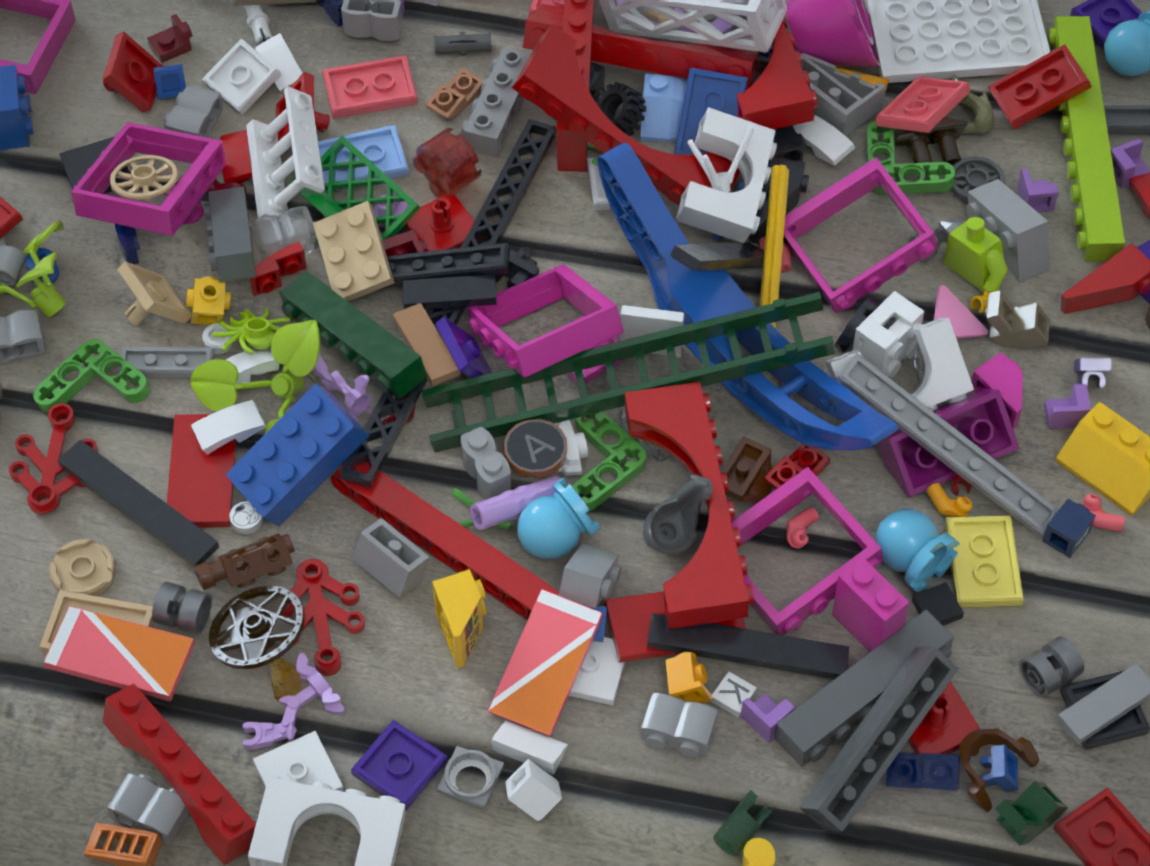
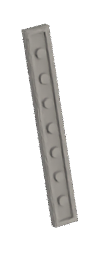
(948, 444)

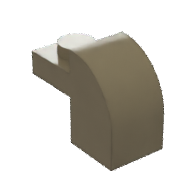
(1018, 326)

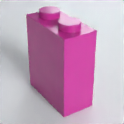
(868, 605)

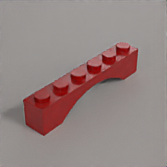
(215, 812)

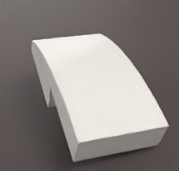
(280, 56)
(825, 140)
(255, 364)
(228, 424)

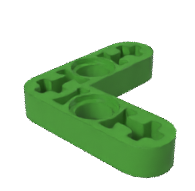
(932, 169)
(96, 366)
(614, 461)

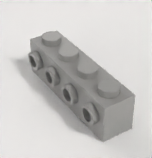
(497, 106)

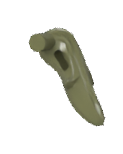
(982, 110)

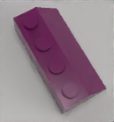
(978, 417)

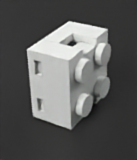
(889, 334)

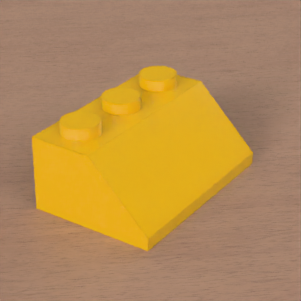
(1110, 457)

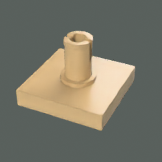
(153, 295)

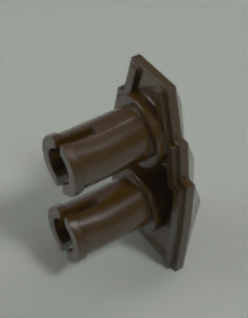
(943, 133)

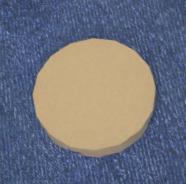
(83, 567)

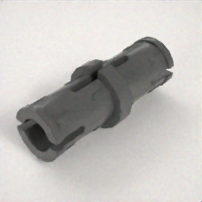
(446, 44)

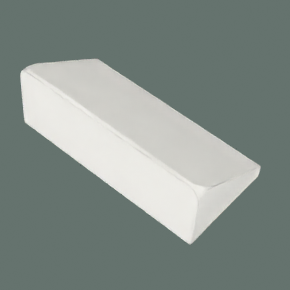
(526, 744)

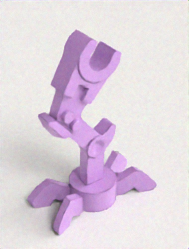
(356, 399)
(270, 733)

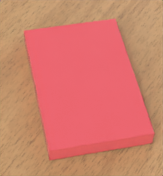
(369, 86)
(923, 104)

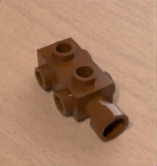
(254, 562)

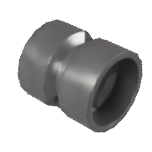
(183, 608)
(1051, 666)

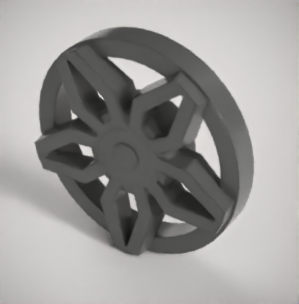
(976, 176)

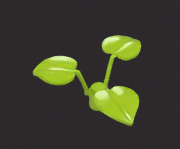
(44, 295)
(292, 345)

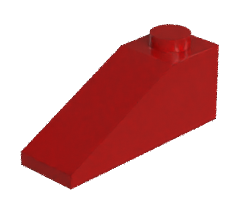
(1113, 282)

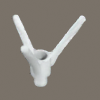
(722, 180)

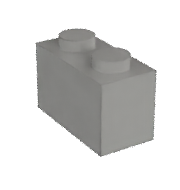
(390, 557)
(590, 575)

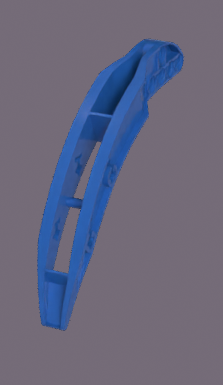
(715, 294)

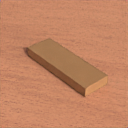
(426, 341)

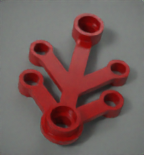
(47, 465)
(320, 608)

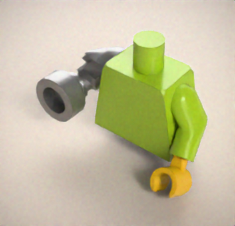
(973, 255)

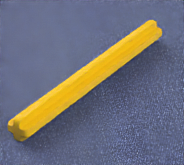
(774, 235)

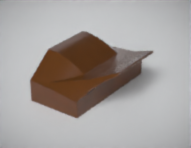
(747, 471)

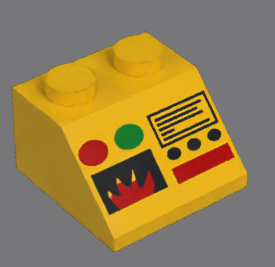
(460, 612)

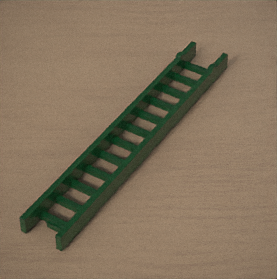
(634, 347)

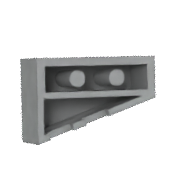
(842, 98)
(1017, 225)

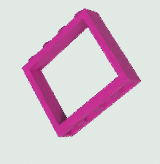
(62, 21)
(207, 162)
(835, 199)
(598, 325)
(774, 507)

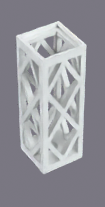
(762, 15)

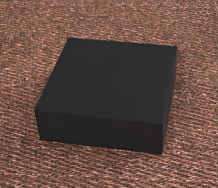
(939, 603)

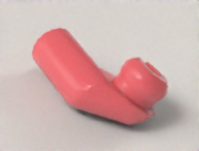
(797, 527)

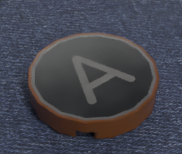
(535, 448)

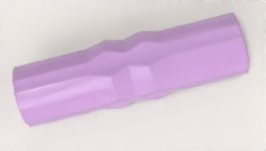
(509, 503)

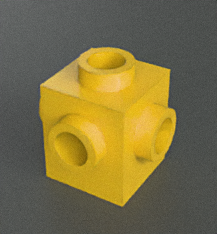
(207, 300)

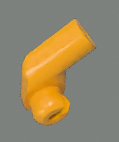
(946, 505)

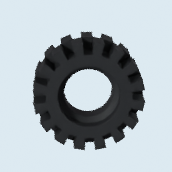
(631, 109)

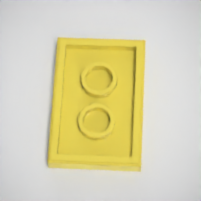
(986, 562)

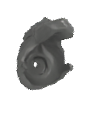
(677, 518)

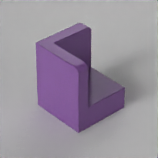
(1128, 162)
(1038, 193)
(1070, 411)
(765, 714)

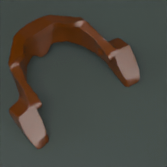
(970, 747)

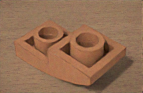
(456, 96)

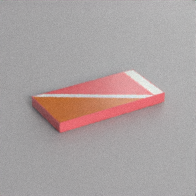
(119, 653)
(545, 663)

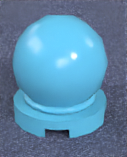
(1129, 46)
(553, 524)
(914, 546)

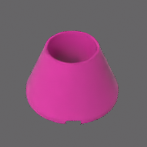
(833, 31)

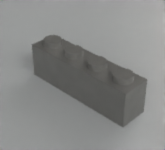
(229, 234)

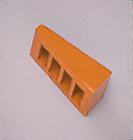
(147, 857)

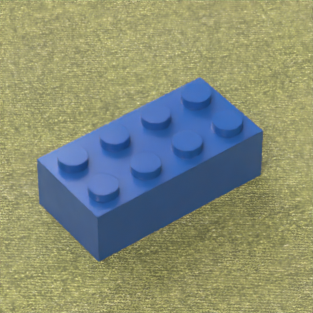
(297, 455)

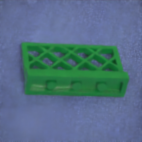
(327, 206)

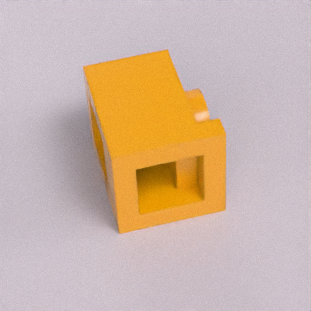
(687, 678)

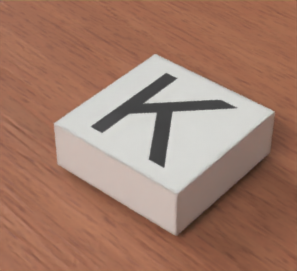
(732, 693)

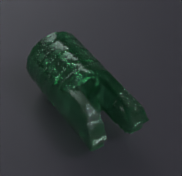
(740, 826)

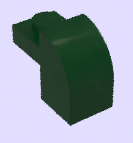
(1030, 812)

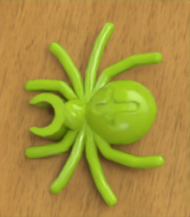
(253, 329)

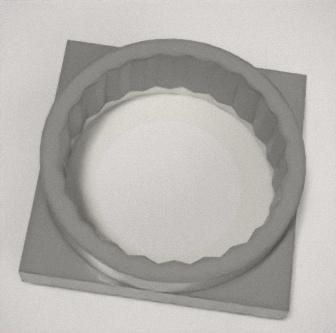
(464, 758)

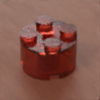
(447, 163)

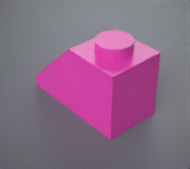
(1004, 376)

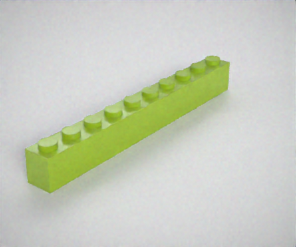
(1088, 148)

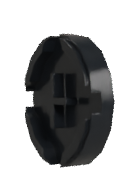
(848, 333)

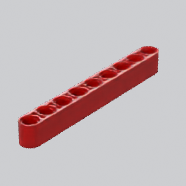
(445, 539)

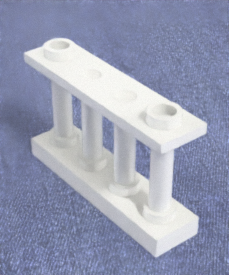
(266, 151)

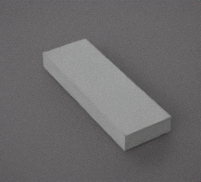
(167, 361)
(1105, 704)

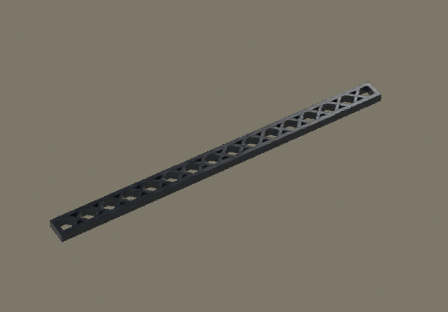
(481, 227)

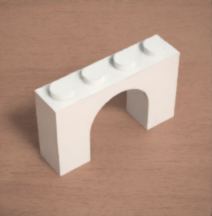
(729, 212)
(944, 365)
(291, 803)

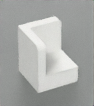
(533, 790)

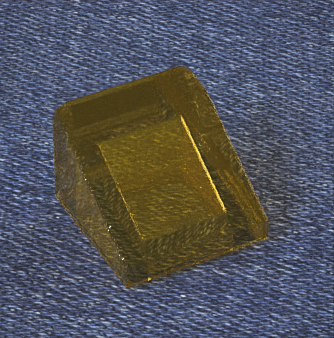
(284, 679)

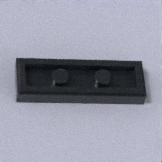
(450, 292)

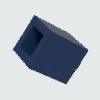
(1069, 528)

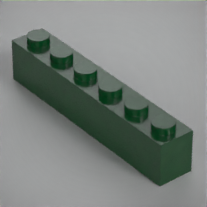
(354, 335)

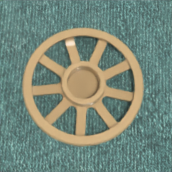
(144, 177)

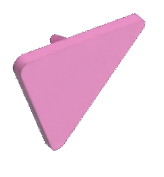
(962, 320)

